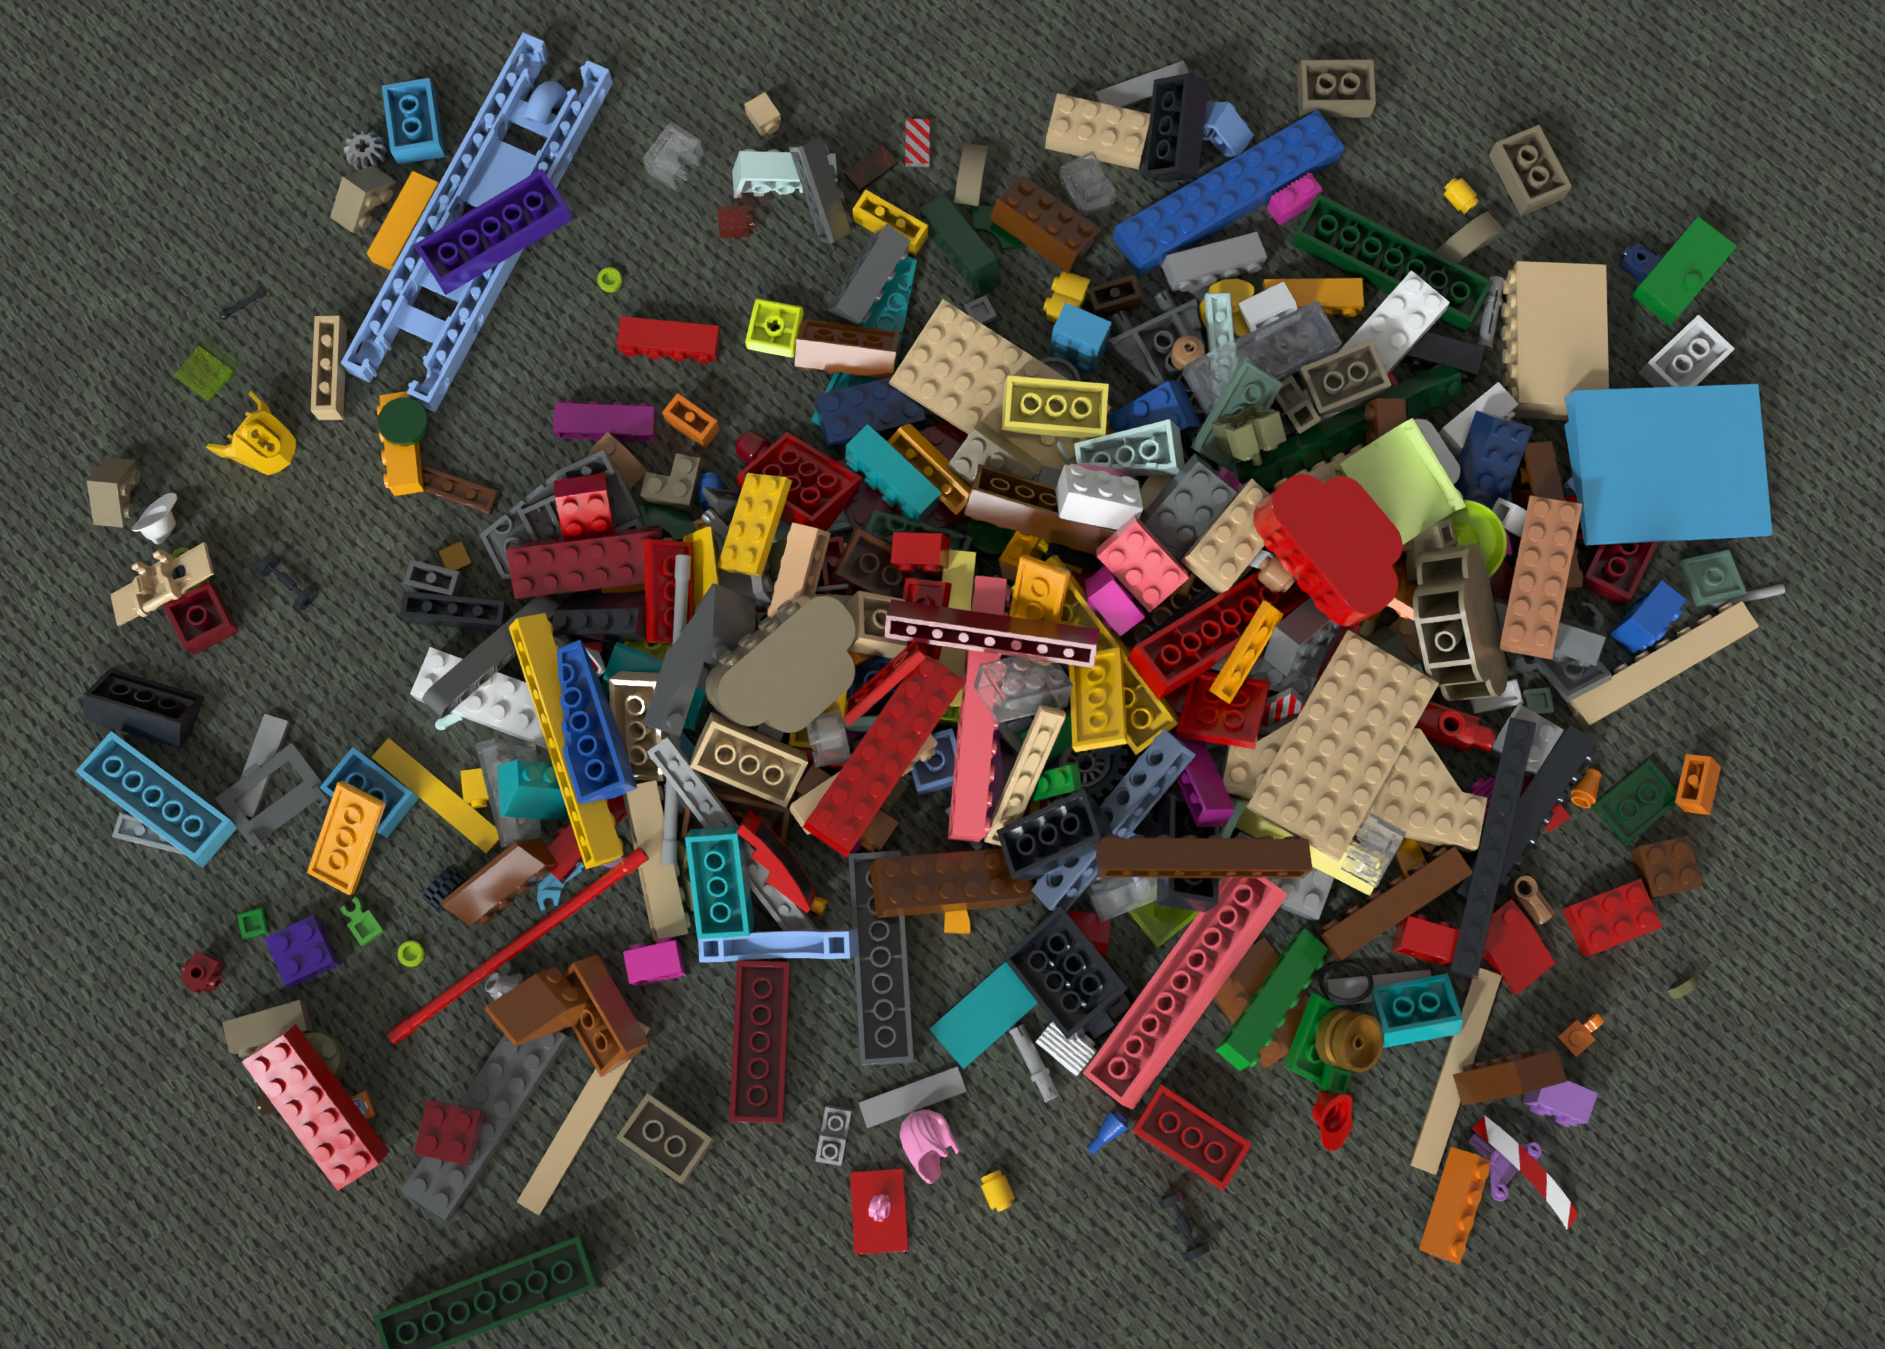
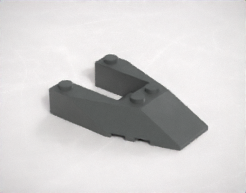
(715, 628)

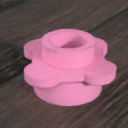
(879, 1207)

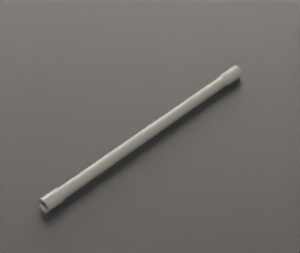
(669, 842)

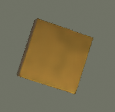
(455, 557)

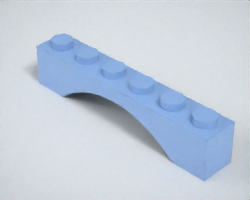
(782, 944)

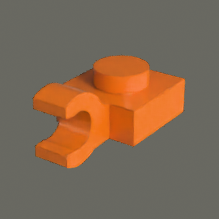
(1577, 1035)

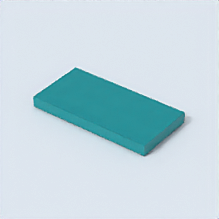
(983, 1015)

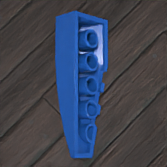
(591, 735)

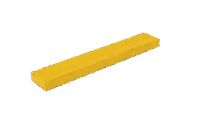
(437, 795)

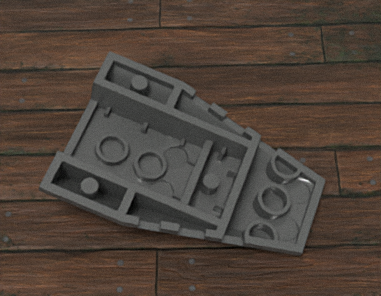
(538, 516)

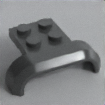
(1565, 674)

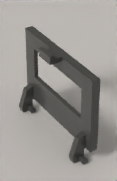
(284, 808)

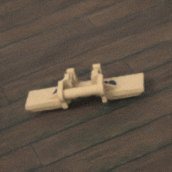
(161, 582)

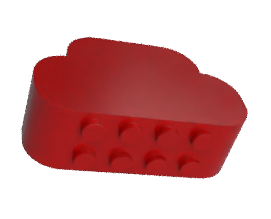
(1332, 544)

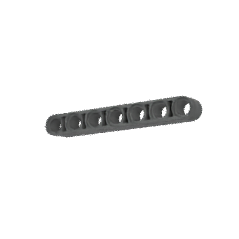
(482, 662)

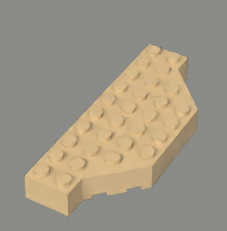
(1414, 796)

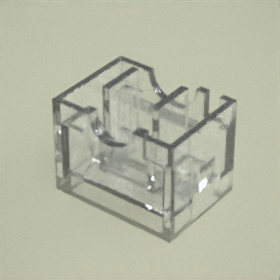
(671, 153)
(1087, 185)
(1377, 847)

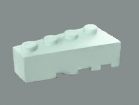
(767, 172)

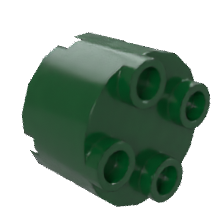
(988, 539)

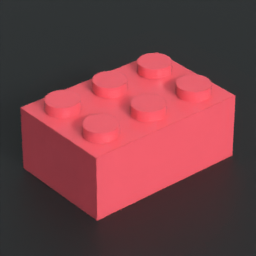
(1142, 563)

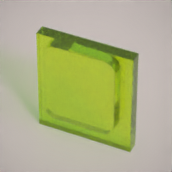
(203, 374)

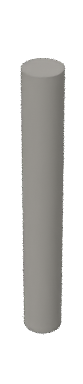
(1753, 595)

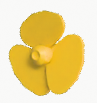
(1239, 292)

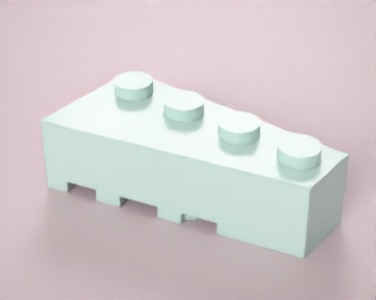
(1138, 451)

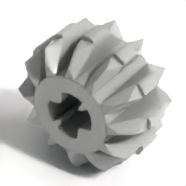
(365, 150)

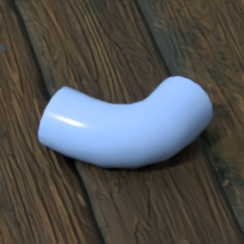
(543, 100)

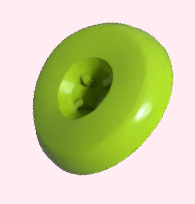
(1480, 526)

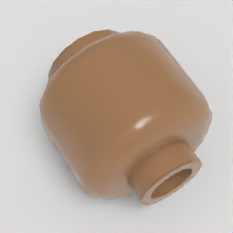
(1186, 350)
(1274, 575)

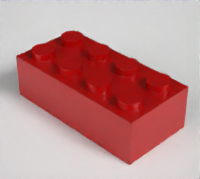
(1191, 1137)

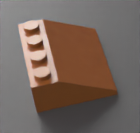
(1241, 987)

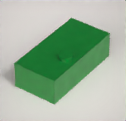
(1684, 271)

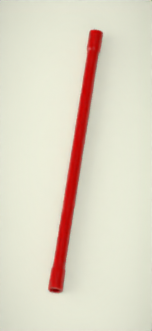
(410, 1024)

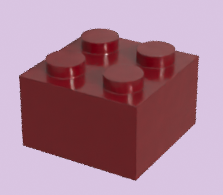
(201, 618)
(449, 1132)

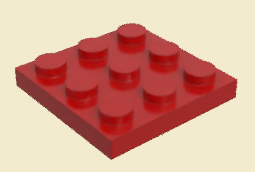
(1216, 721)

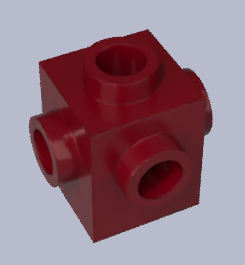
(202, 973)

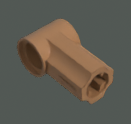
(1532, 901)

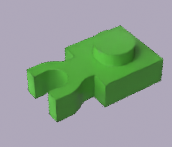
(364, 924)

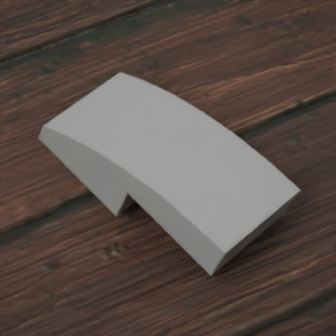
(833, 1135)

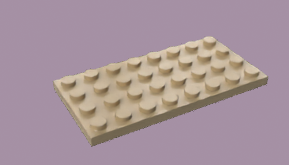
(961, 374)
(1342, 745)

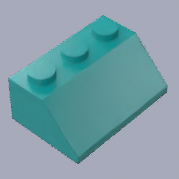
(530, 791)
(1416, 1010)

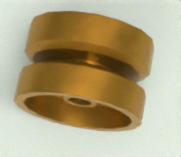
(1349, 1040)

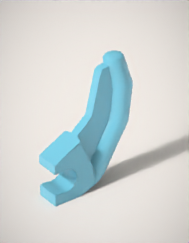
(552, 888)

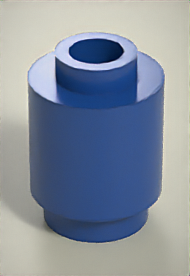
(708, 480)

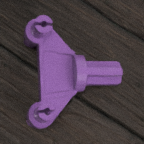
(1501, 1168)

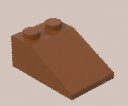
(537, 1007)

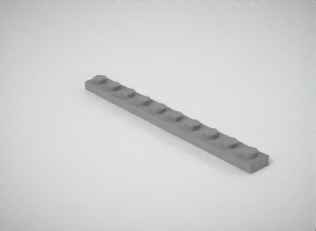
(712, 815)

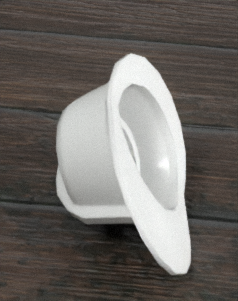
(158, 519)

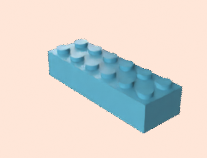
(156, 799)

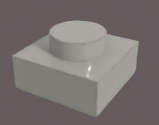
(980, 310)

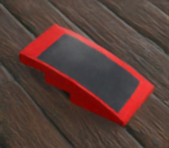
(784, 869)

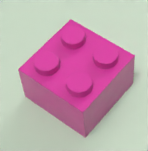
(1113, 601)
(654, 962)

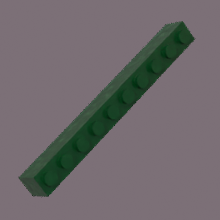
(1348, 428)

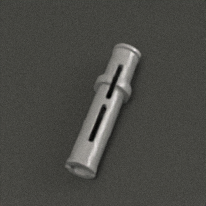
(1490, 314)
(1034, 1063)

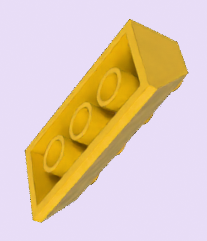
(704, 562)

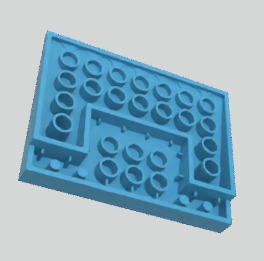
(1668, 463)

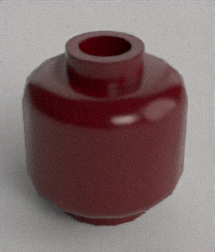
(751, 445)

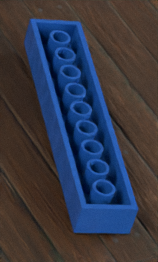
(1227, 193)

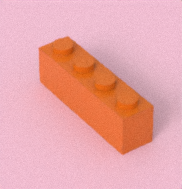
(1455, 1205)

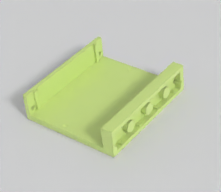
(1404, 479)

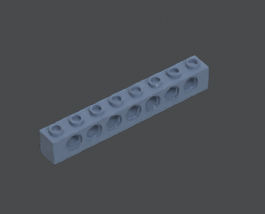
(1125, 810)

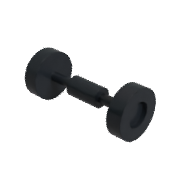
(269, 564)
(1184, 1225)

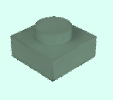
(1538, 700)

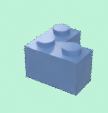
(1226, 129)

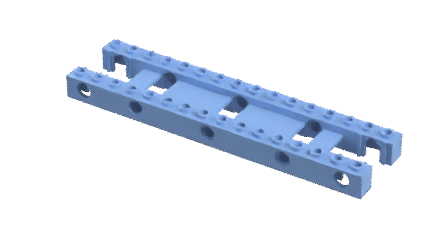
(476, 174)

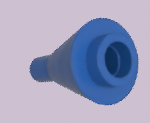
(1112, 1127)

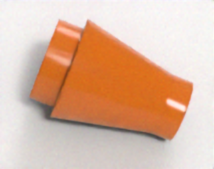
(1586, 790)

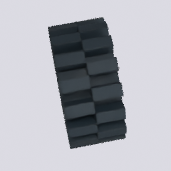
(443, 886)

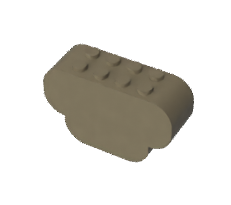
(1459, 624)
(787, 666)

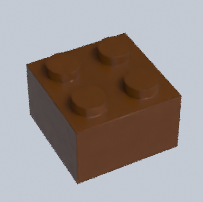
(1667, 867)

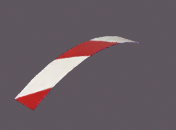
(1529, 1168)

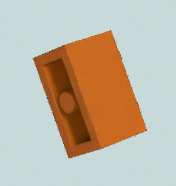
(691, 421)
(1698, 784)

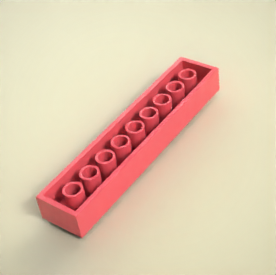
(975, 730)
(1183, 988)

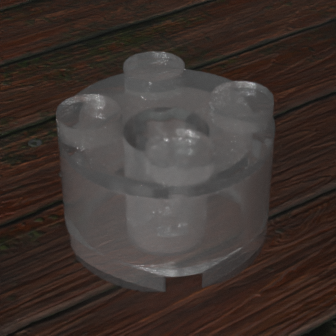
(828, 739)

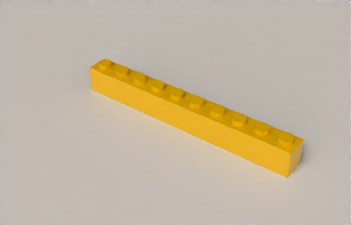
(538, 658)

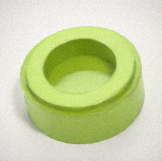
(609, 279)
(411, 953)

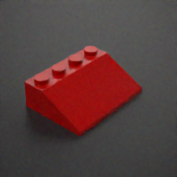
(818, 483)

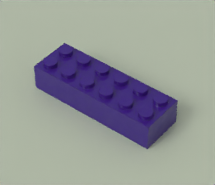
(493, 231)

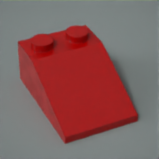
(1515, 948)

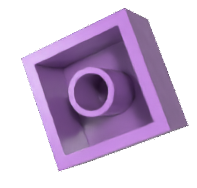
(1566, 1101)

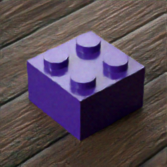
(302, 951)

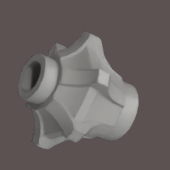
(500, 984)

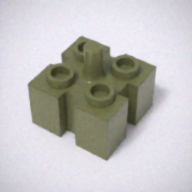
(1249, 432)

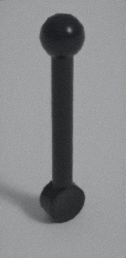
(259, 293)

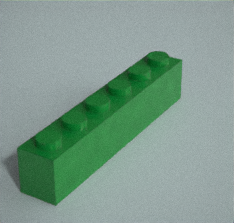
(1272, 1000)

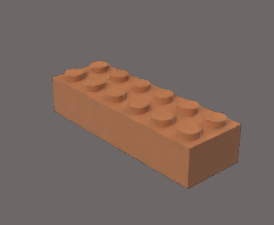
(1540, 577)

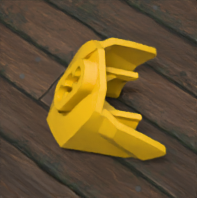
(264, 450)

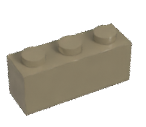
(256, 1029)

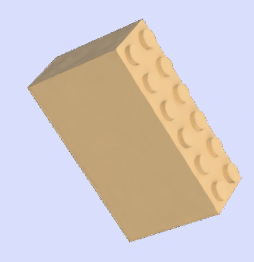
(1554, 335)

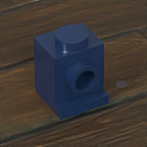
(1638, 261)

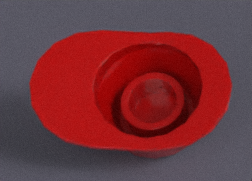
(1333, 1117)

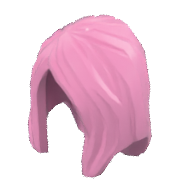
(925, 1139)

